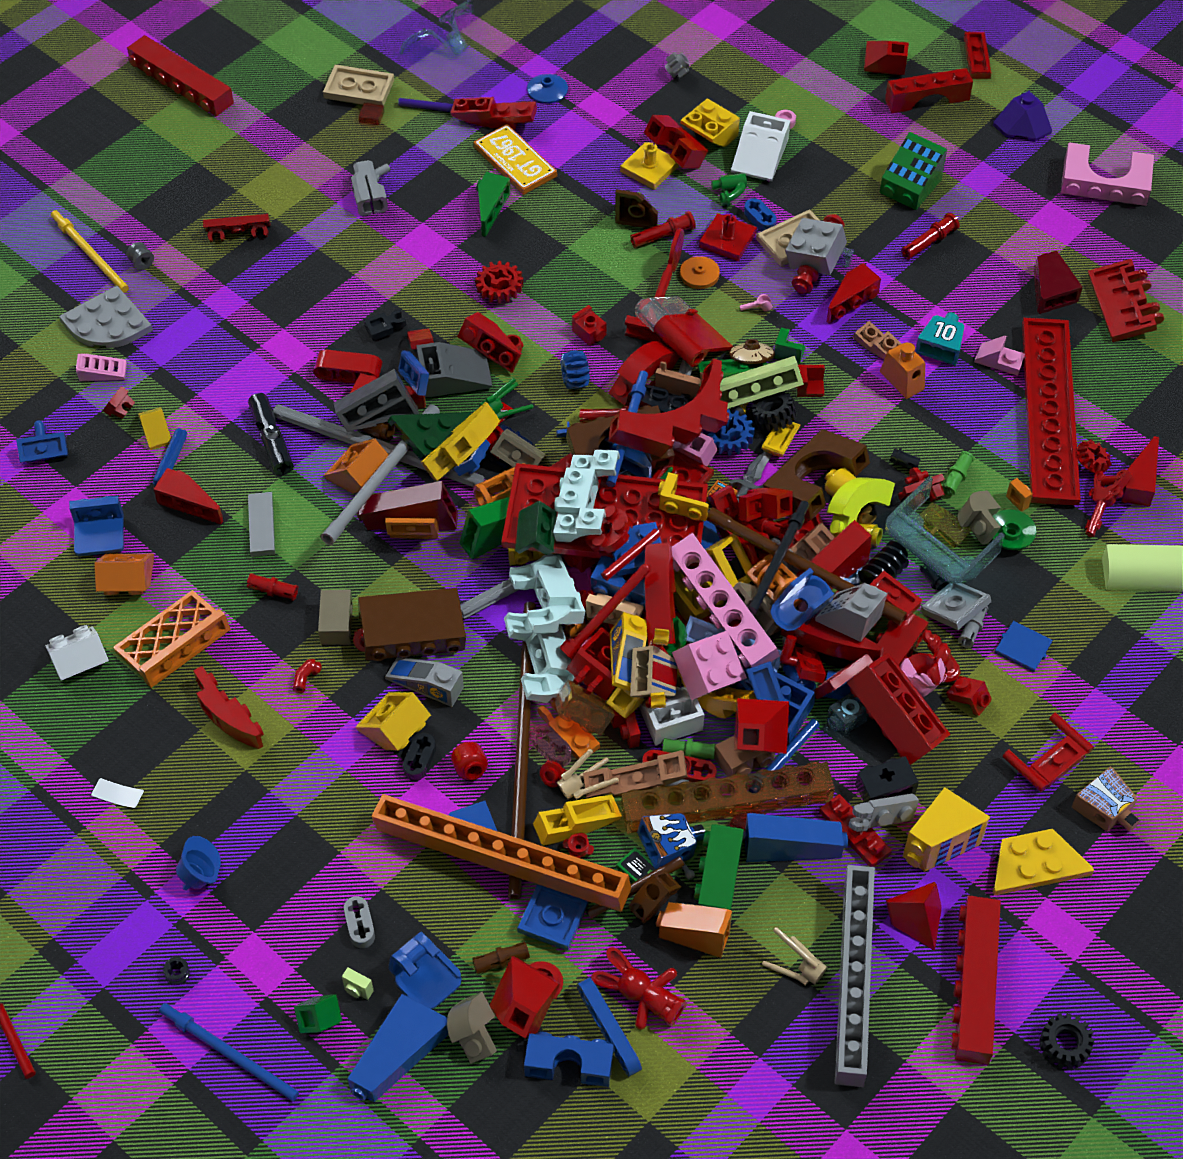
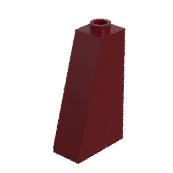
(418, 501)

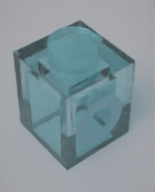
(847, 714)

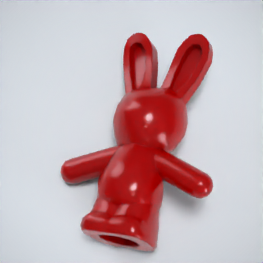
(637, 986)

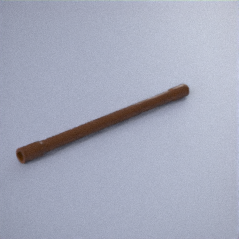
(727, 523)

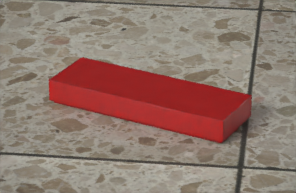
(977, 55)

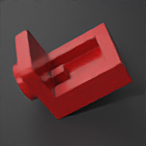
(970, 692)

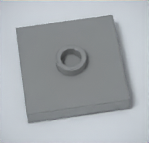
(956, 604)

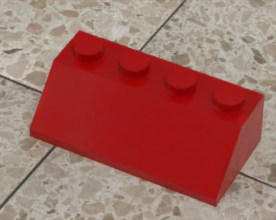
(898, 708)

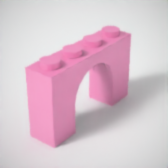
(1082, 181)

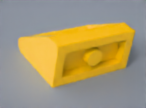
(717, 555)

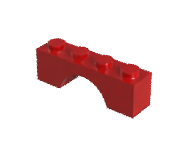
(906, 92)

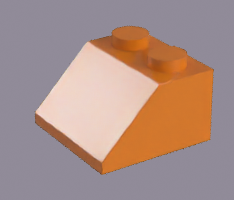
(357, 465)
(124, 573)

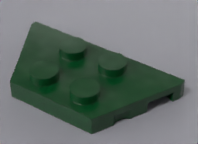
(426, 431)

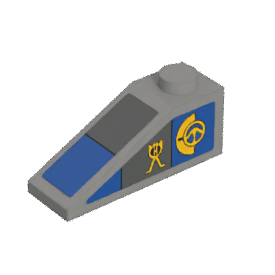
(428, 678)

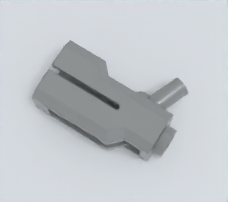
(365, 182)

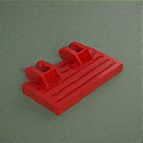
(1123, 300)

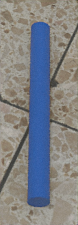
(793, 746)

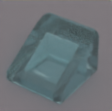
(846, 257)

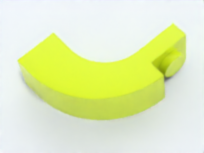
(854, 496)

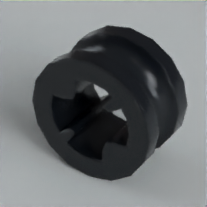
(170, 976)

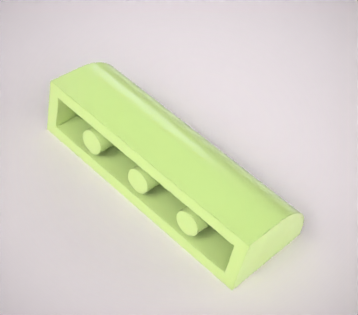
(761, 382)
(1143, 567)

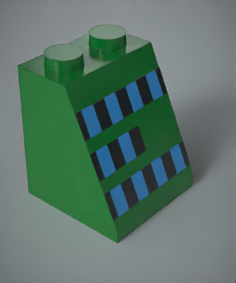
(914, 171)

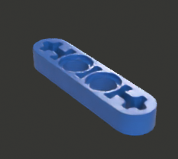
(609, 1027)

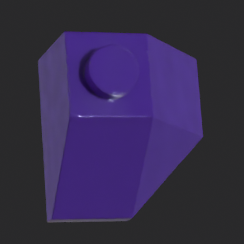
(1025, 118)

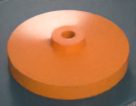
(699, 272)

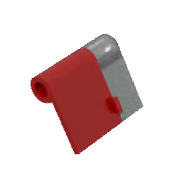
(681, 328)

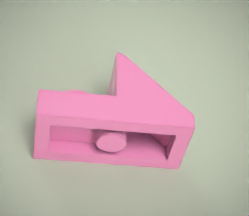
(998, 357)

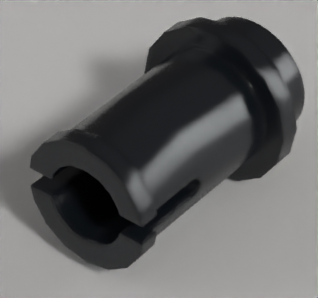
(904, 459)
(936, 580)

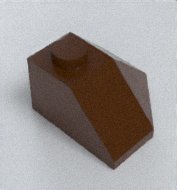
(634, 210)

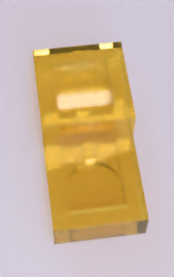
(945, 523)

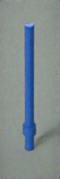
(637, 393)
(186, 1023)

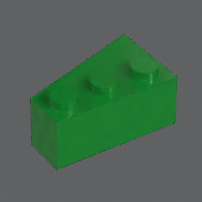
(719, 866)

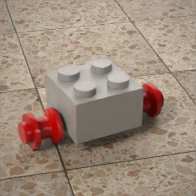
(815, 250)

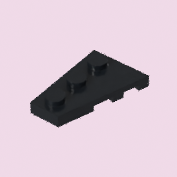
(659, 396)

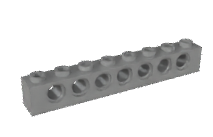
(855, 977)

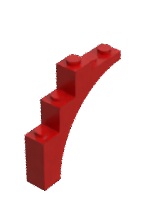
(658, 431)

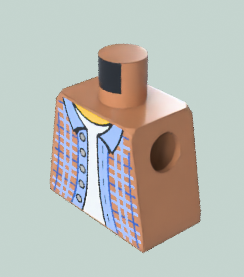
(1107, 802)

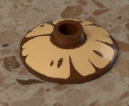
(751, 352)

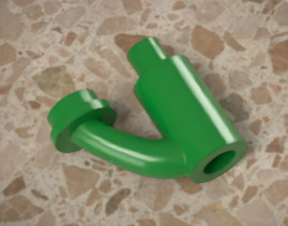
(731, 182)

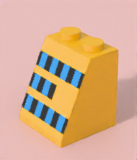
(945, 831)

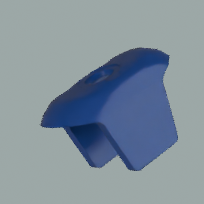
(807, 588)

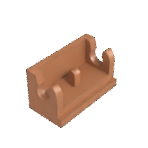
(676, 382)

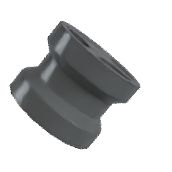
(140, 256)

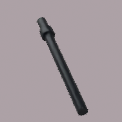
(795, 523)

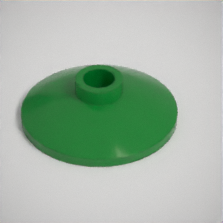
(1019, 525)

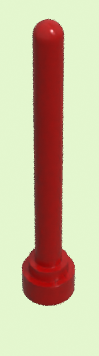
(572, 646)

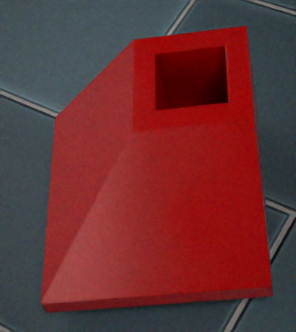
(886, 57)
(761, 726)
(523, 997)

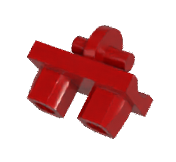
(917, 478)

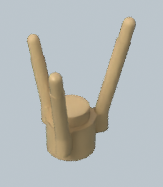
(571, 784)
(811, 967)

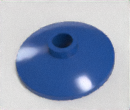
(547, 88)

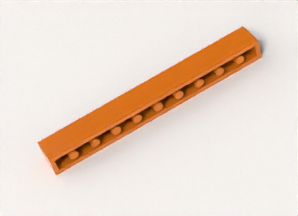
(502, 852)

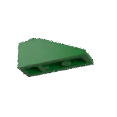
(493, 194)

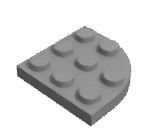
(106, 320)

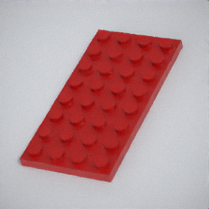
(631, 493)

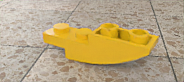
(462, 442)

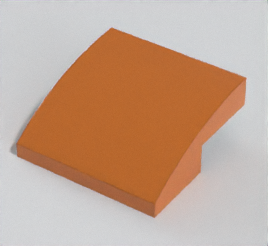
(412, 528)

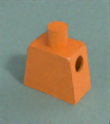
(904, 369)

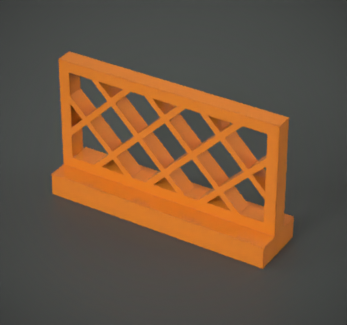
(182, 647)

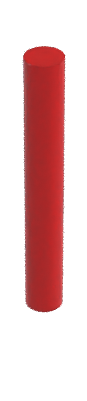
(630, 554)
(15, 1044)

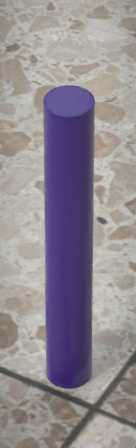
(446, 107)

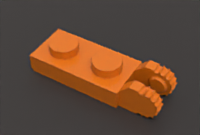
(571, 732)

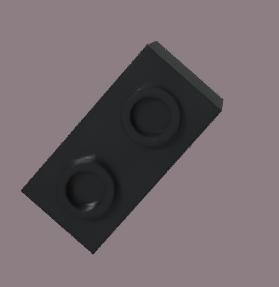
(886, 780)

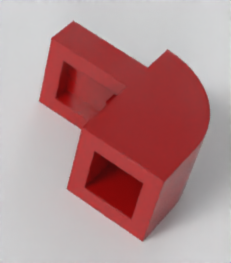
(765, 502)

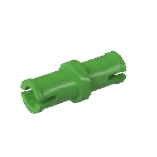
(957, 473)
(690, 748)

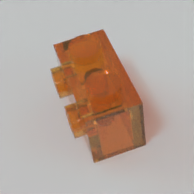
(585, 709)

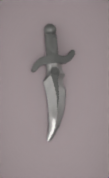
(754, 473)

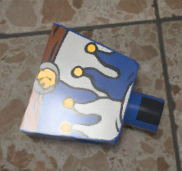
(669, 837)

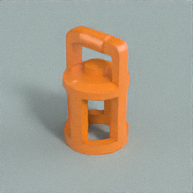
(493, 485)
(779, 582)

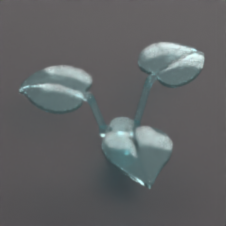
(454, 39)

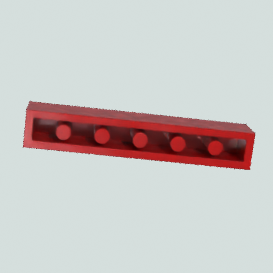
(180, 75)
(977, 980)

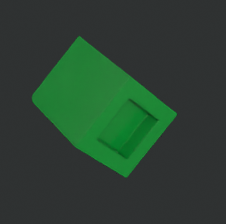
(786, 349)
(318, 1013)

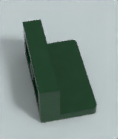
(536, 528)

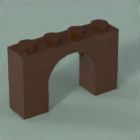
(586, 438)
(821, 452)

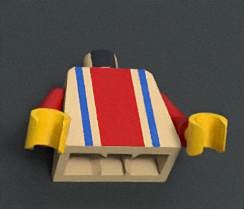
(654, 672)

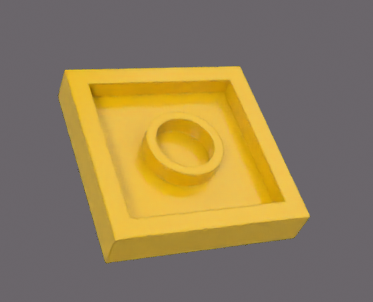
(649, 165)

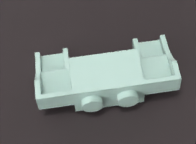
(579, 493)
(554, 591)
(546, 657)

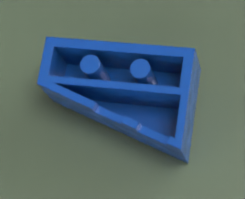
(800, 700)

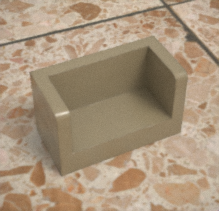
(335, 617)

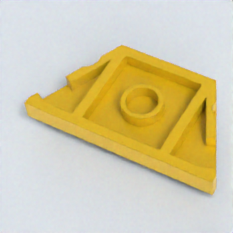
(1037, 861)

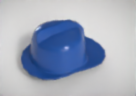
(198, 863)

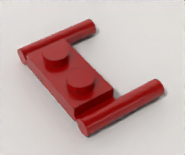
(1057, 760)

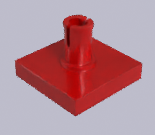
(727, 236)

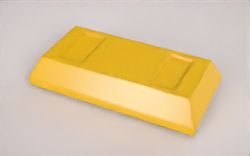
(779, 441)

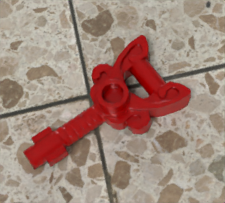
(1105, 496)

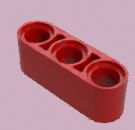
(345, 366)

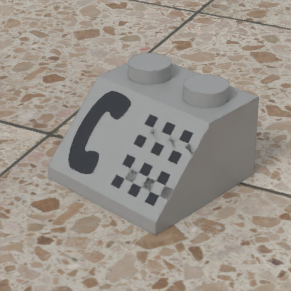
(854, 610)

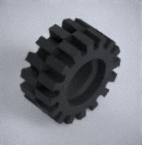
(774, 411)
(1077, 1030)

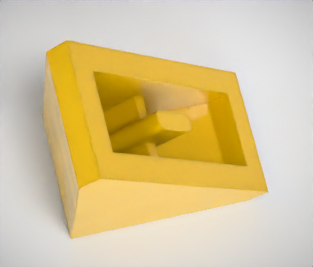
(155, 428)

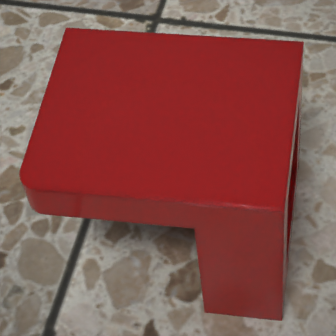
(813, 381)

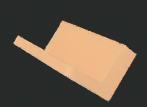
(596, 603)

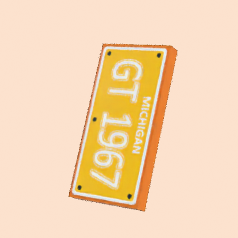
(515, 159)

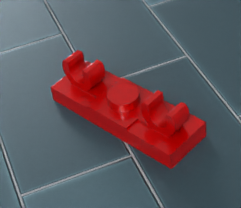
(236, 225)
(864, 843)

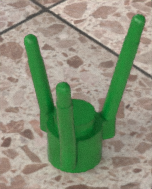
(496, 405)

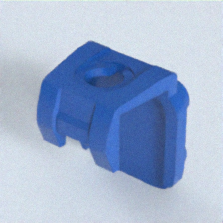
(424, 972)

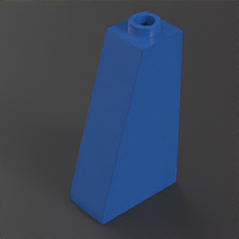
(792, 838)
(397, 1047)

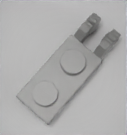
(884, 812)

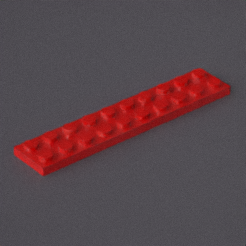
(1050, 412)

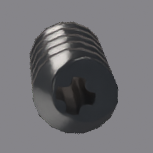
(890, 559)

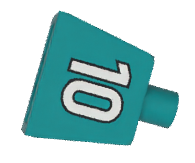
(941, 338)

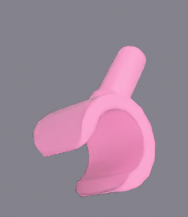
(762, 301)

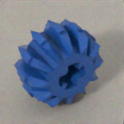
(575, 369)

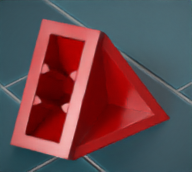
(917, 913)

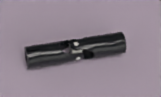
(270, 434)

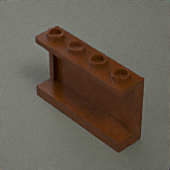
(411, 624)

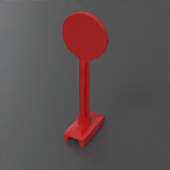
(635, 326)

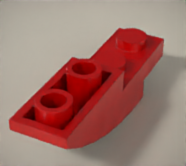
(488, 113)
(226, 713)

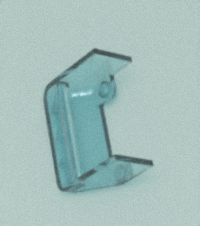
(908, 530)

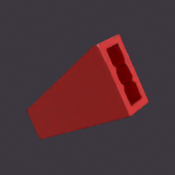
(845, 552)

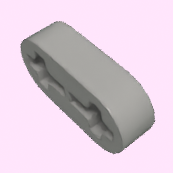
(364, 921)

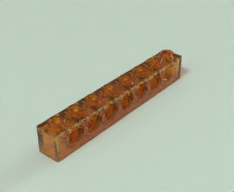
(719, 807)

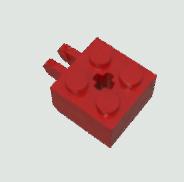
(593, 665)

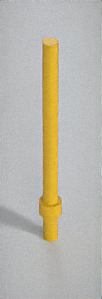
(68, 228)

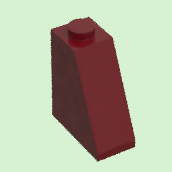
(1054, 283)

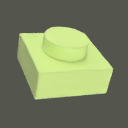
(357, 984)

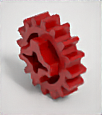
(499, 282)

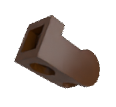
(653, 895)

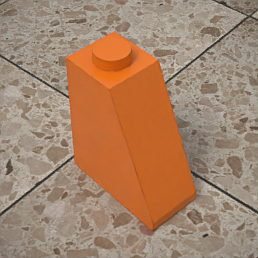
(696, 927)

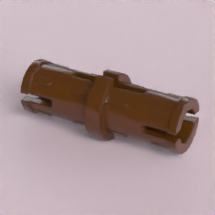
(500, 957)

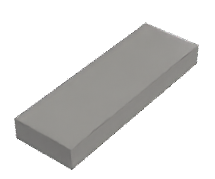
(261, 524)

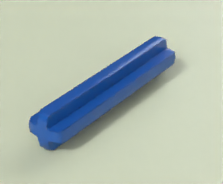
(171, 454)

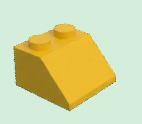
(394, 720)

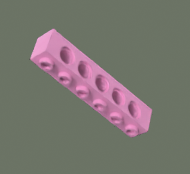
(691, 551)

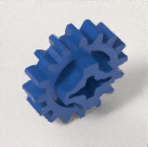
(734, 435)

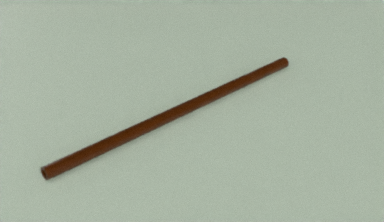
(521, 761)

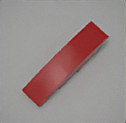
(660, 590)
(833, 643)

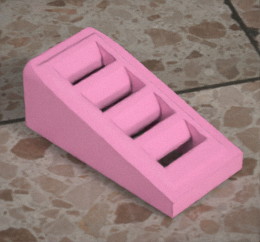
(87, 363)

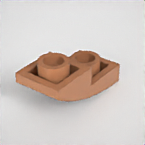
(874, 340)

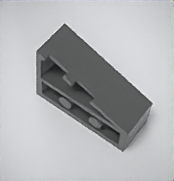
(375, 403)

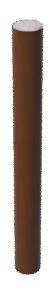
(670, 867)

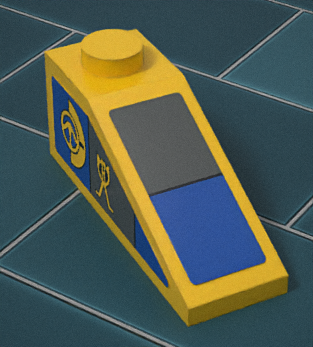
(625, 635)

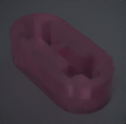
(555, 742)

